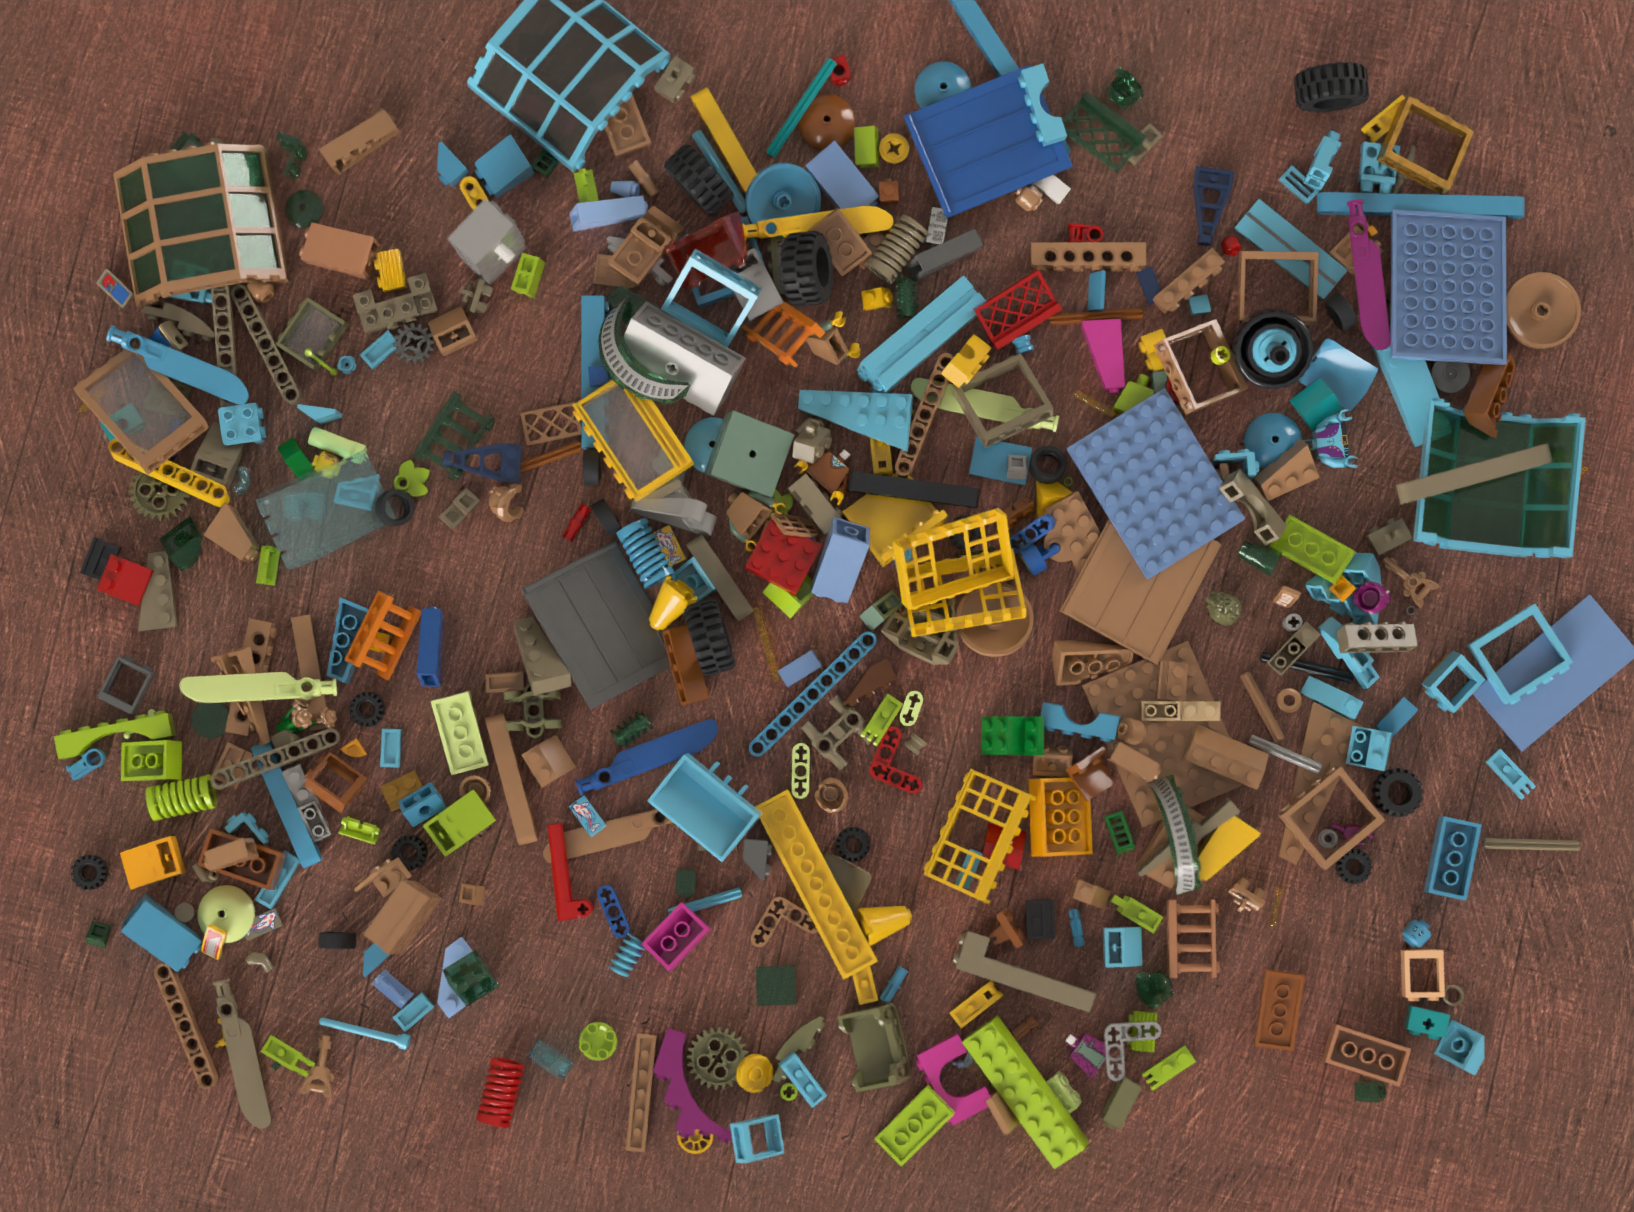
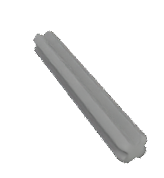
(1285, 754)

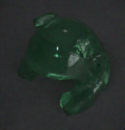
(1125, 89)
(1153, 988)

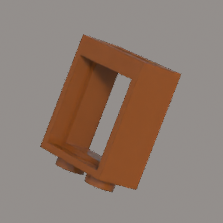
(344, 770)

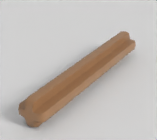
(1262, 706)

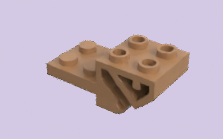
(645, 245)

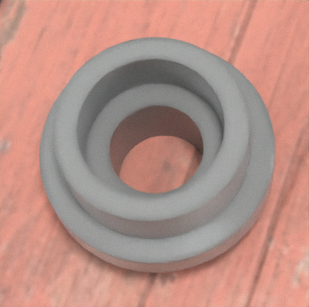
(1334, 838)

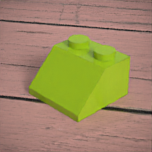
(786, 601)

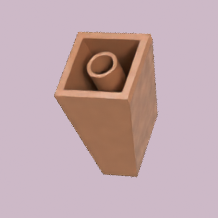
(339, 250)

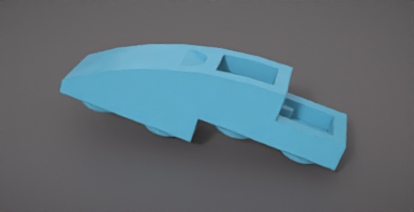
(1357, 662)

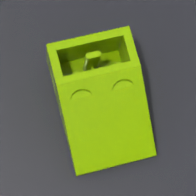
(459, 822)

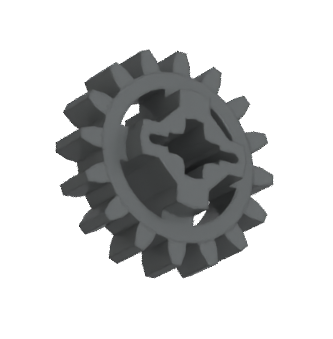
(405, 347)

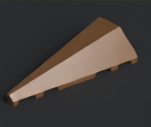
(241, 662)

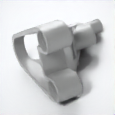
(675, 507)

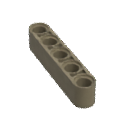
(719, 577)

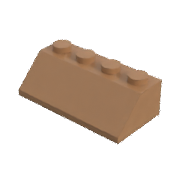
(1226, 757)

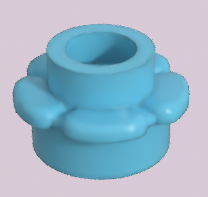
(346, 369)

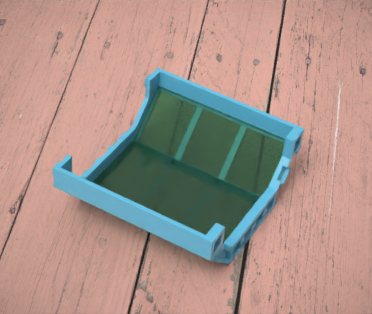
(1511, 513)

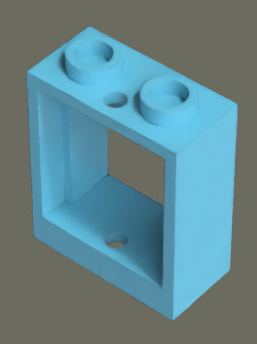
(1434, 679)
(742, 1139)

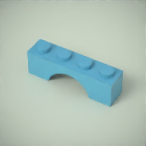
(1050, 128)

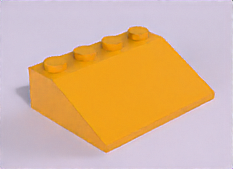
(1059, 818)

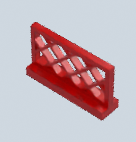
(1022, 324)

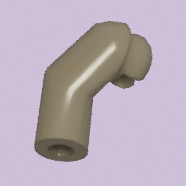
(205, 875)

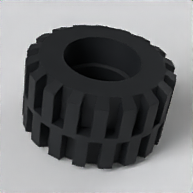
(1414, 792)

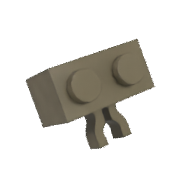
(675, 79)
(811, 442)
(1388, 537)

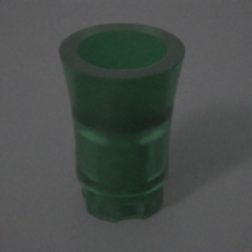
(1259, 557)

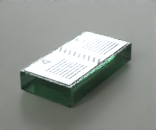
(936, 227)

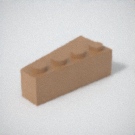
(359, 142)

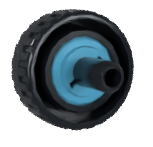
(1272, 348)

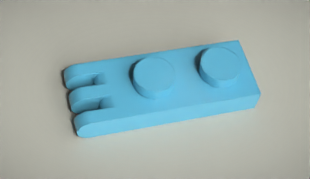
(1509, 773)

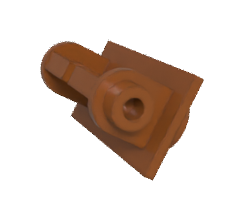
(1024, 509)

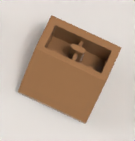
(452, 331)

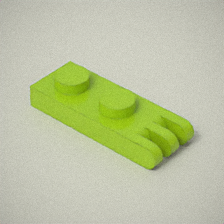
(882, 719)
(1169, 1067)

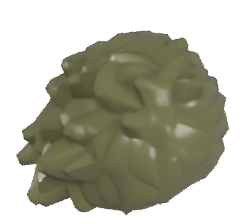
(1224, 608)

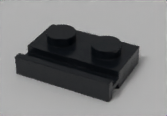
(98, 558)
(1040, 919)

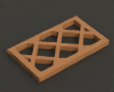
(544, 438)

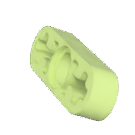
(807, 766)

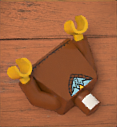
(829, 473)

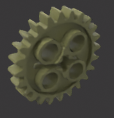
(172, 503)
(703, 1048)

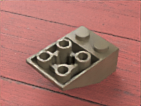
(217, 460)

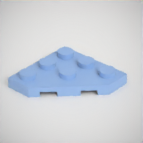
(447, 998)

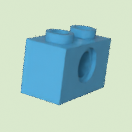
(422, 804)

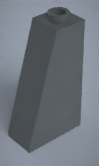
(944, 255)

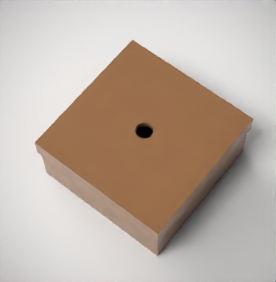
(402, 917)

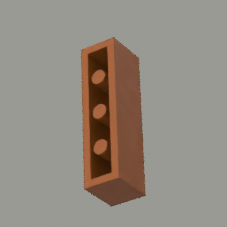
(685, 666)

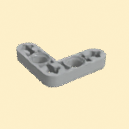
(1123, 1036)

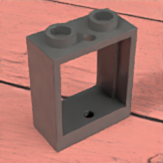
(105, 695)

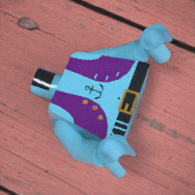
(1331, 441)

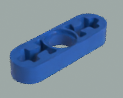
(1035, 526)
(624, 922)

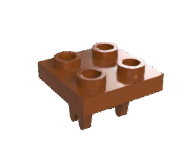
(1007, 930)

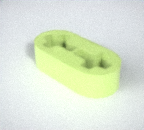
(906, 706)

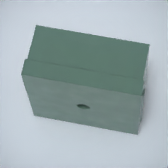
(749, 453)

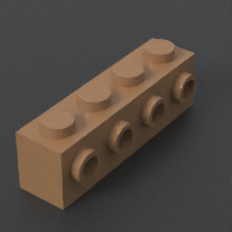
(1188, 281)

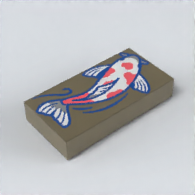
(264, 923)

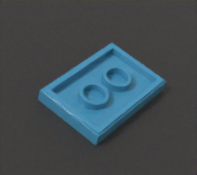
(992, 461)

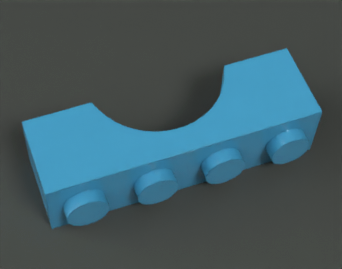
(1056, 718)

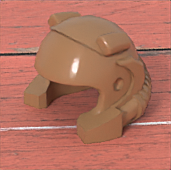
(500, 501)

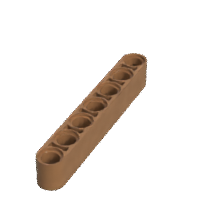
(924, 425)
(511, 779)
(194, 1031)

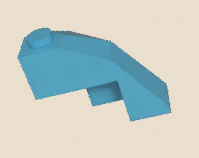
(1360, 570)

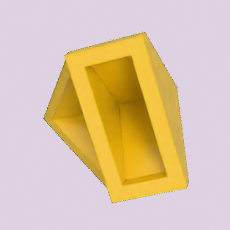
(1049, 494)

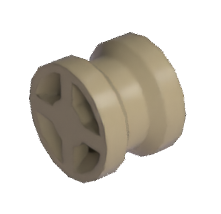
(915, 744)

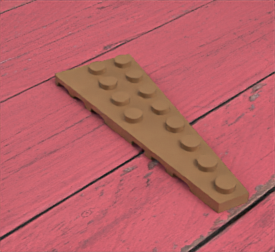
(1326, 743)

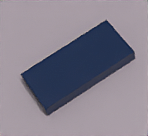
(1149, 284)

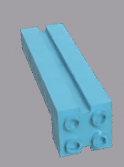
(920, 337)

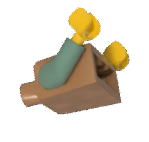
(831, 345)
(748, 514)

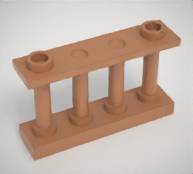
(1174, 929)

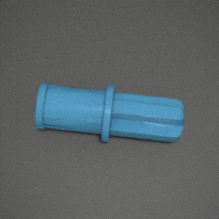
(893, 984)

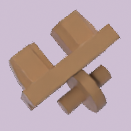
(1245, 898)

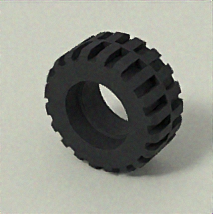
(1331, 87)
(698, 180)
(806, 268)
(709, 637)

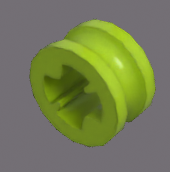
(793, 1095)

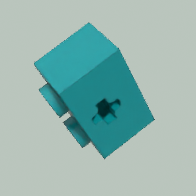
(1438, 1022)

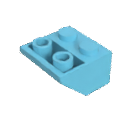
(1369, 748)
(1122, 946)

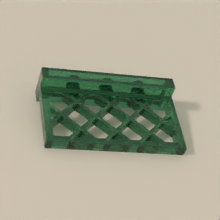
(1113, 122)

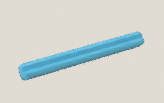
(715, 162)

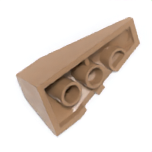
(1082, 660)

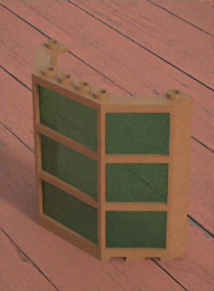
(200, 220)

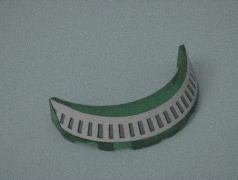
(627, 370)
(1179, 834)

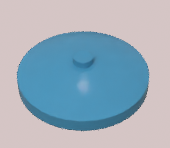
(781, 192)

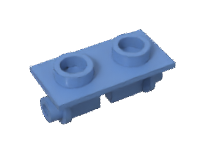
(392, 988)

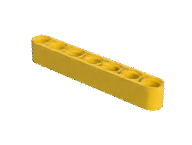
(724, 137)
(176, 477)

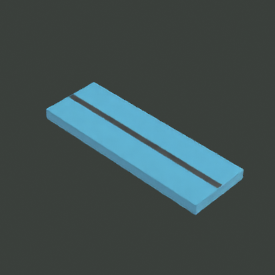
(1273, 233)

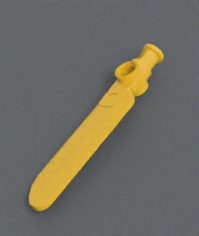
(862, 218)

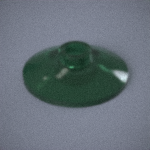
(313, 209)

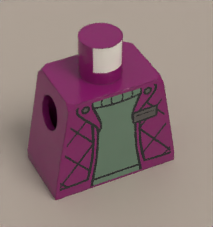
(1087, 1052)

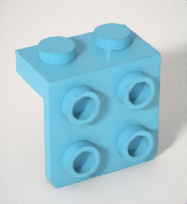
(242, 424)
(1247, 458)

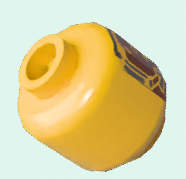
(324, 459)

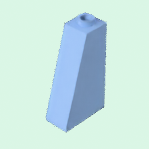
(607, 212)

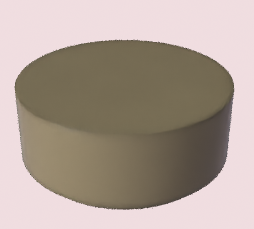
(185, 912)

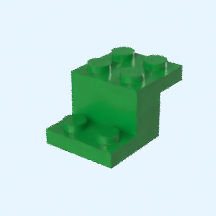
(1012, 736)

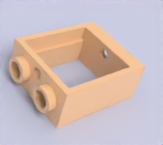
(1405, 973)

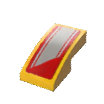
(214, 941)

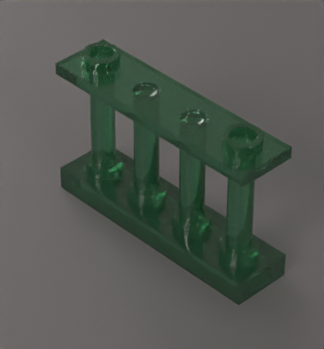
(444, 419)

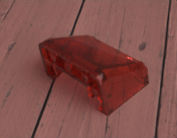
(720, 240)

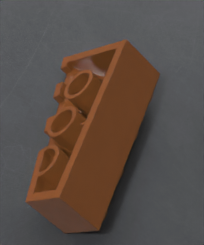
(1488, 395)

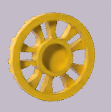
(695, 1139)

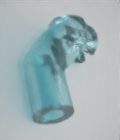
(244, 481)

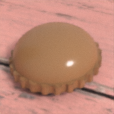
(477, 783)

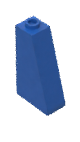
(430, 647)

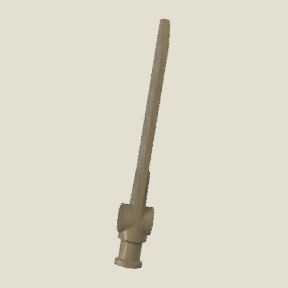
(243, 1059)

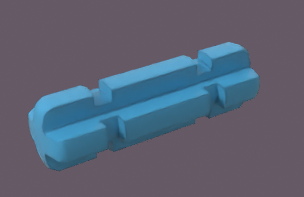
(1076, 927)

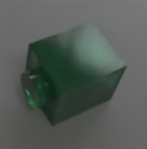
(686, 882)

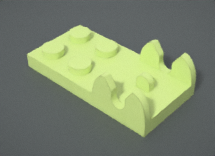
(460, 732)

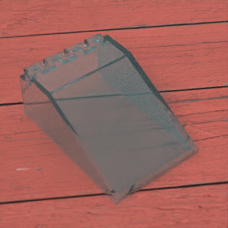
(323, 509)

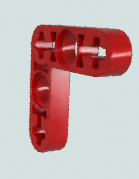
(885, 763)

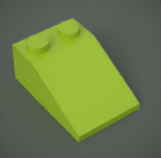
(151, 760)

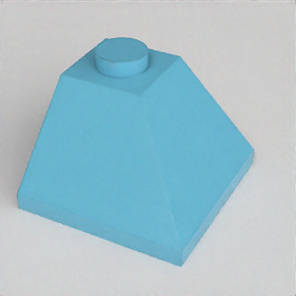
(1462, 1047)

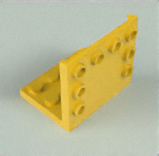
(892, 519)

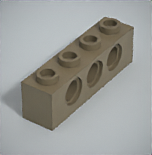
(1349, 641)

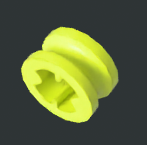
(1216, 358)

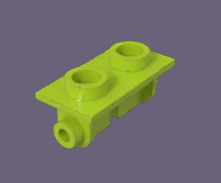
(586, 186)
(268, 565)
(364, 832)

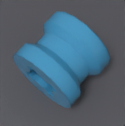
(1023, 344)

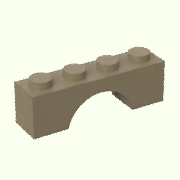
(1267, 522)

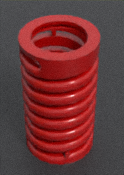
(503, 1115)

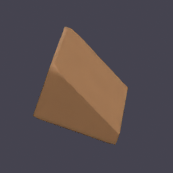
(472, 894)

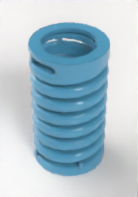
(649, 574)

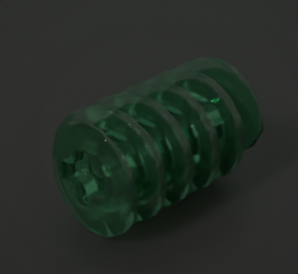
(907, 298)
(631, 729)

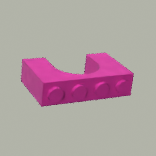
(932, 1062)

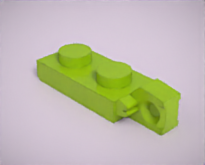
(1137, 912)

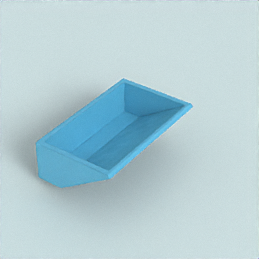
(705, 806)

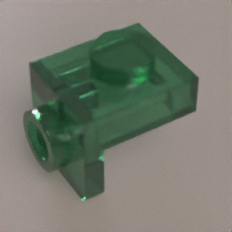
(1370, 1091)

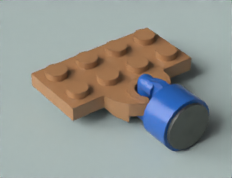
(1069, 540)

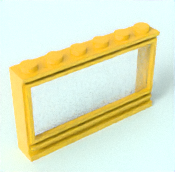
(632, 438)

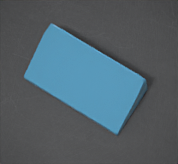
(1096, 291)

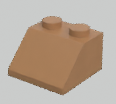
(548, 761)

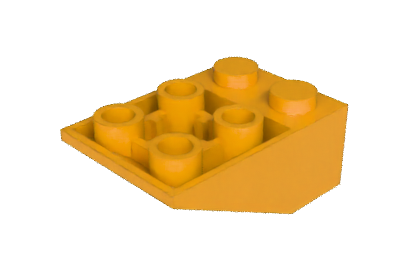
(153, 862)

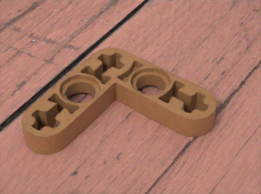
(785, 913)

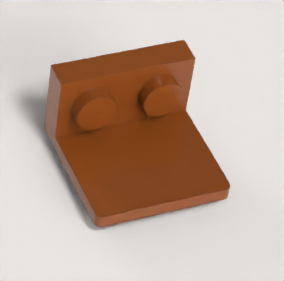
(1091, 774)

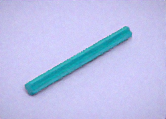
(801, 107)

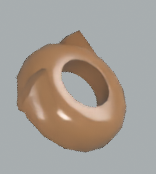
(1280, 700)

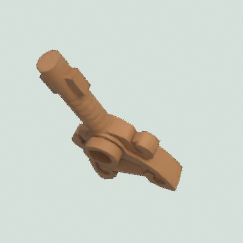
(1411, 582)
(320, 1072)

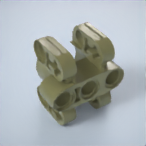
(529, 720)

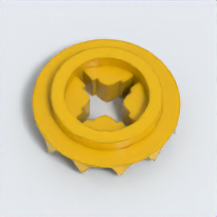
(895, 140)

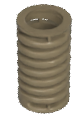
(913, 236)

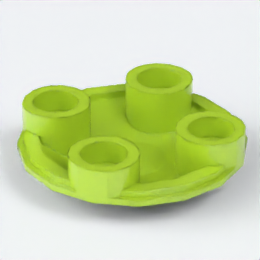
(598, 1041)

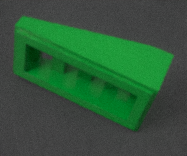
(1119, 850)

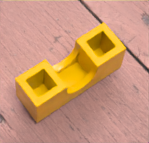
(967, 361)

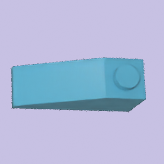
(1332, 697)

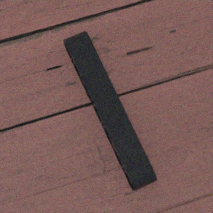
(913, 489)

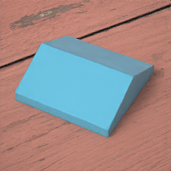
(320, 414)

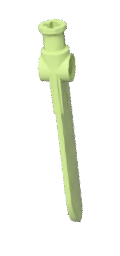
(985, 404)
(253, 687)

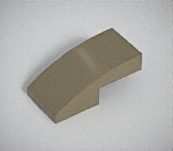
(1152, 138)
(459, 509)

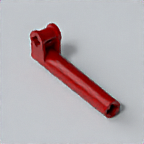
(565, 907)

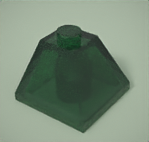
(183, 544)

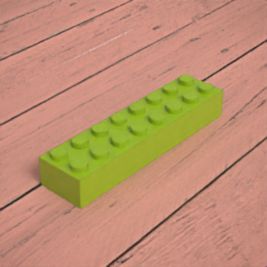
(1025, 1092)

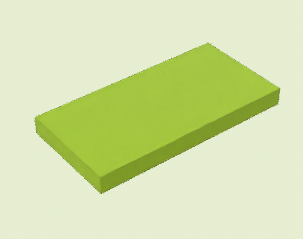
(1313, 550)
(914, 1125)

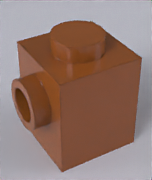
(888, 192)

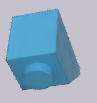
(449, 167)

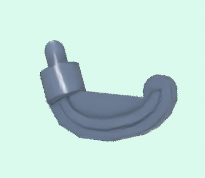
(964, 1063)

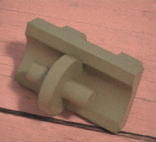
(474, 304)

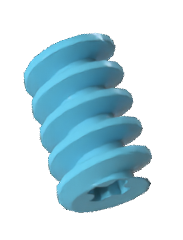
(627, 956)

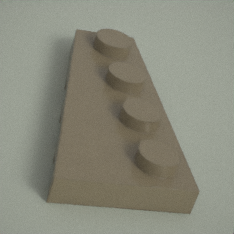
(158, 601)

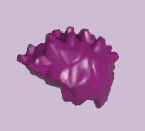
(1371, 597)

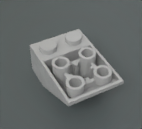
(756, 272)

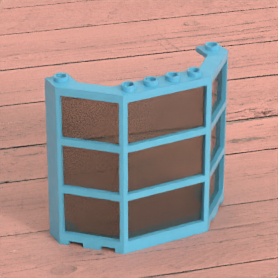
(564, 71)

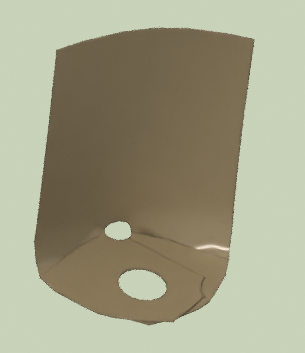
(851, 881)

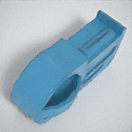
(84, 765)

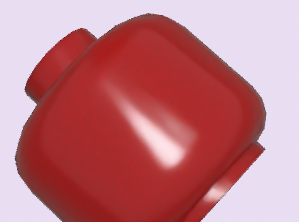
(1231, 245)

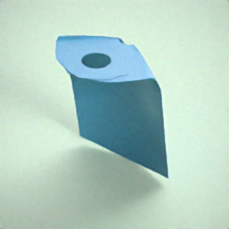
(1342, 372)

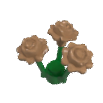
(302, 718)

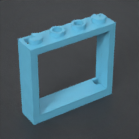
(723, 275)
(1474, 648)

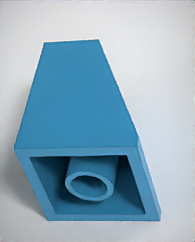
(503, 167)

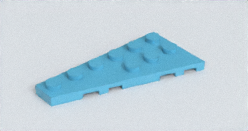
(870, 414)

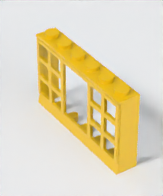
(956, 565)
(962, 585)
(1002, 847)

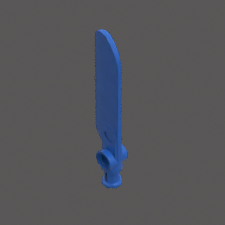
(653, 754)

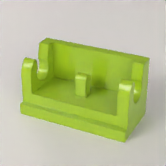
(866, 146)
(528, 275)

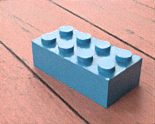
(1452, 858)

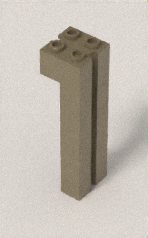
(972, 959)

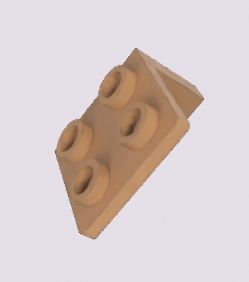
(386, 877)

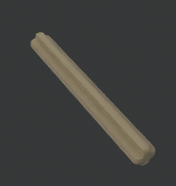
(1531, 844)

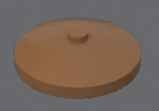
(1542, 310)
(1000, 637)

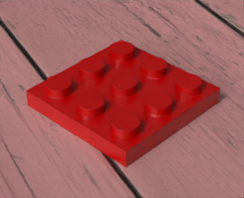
(782, 558)

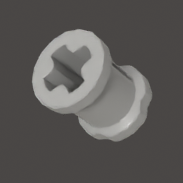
(1288, 627)

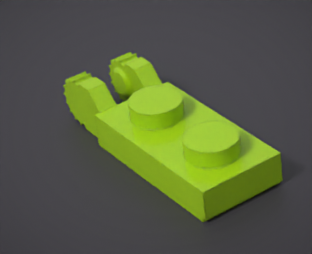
(285, 1055)

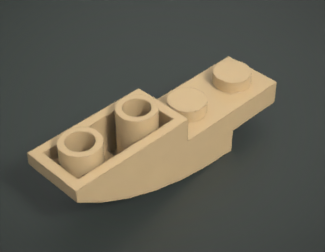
(1181, 710)

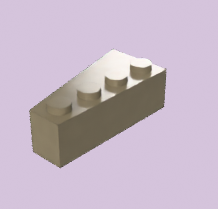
(542, 663)

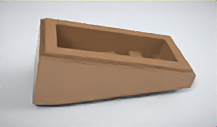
(1286, 596)

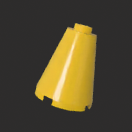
(670, 603)
(882, 921)

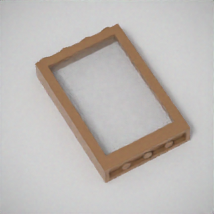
(141, 409)

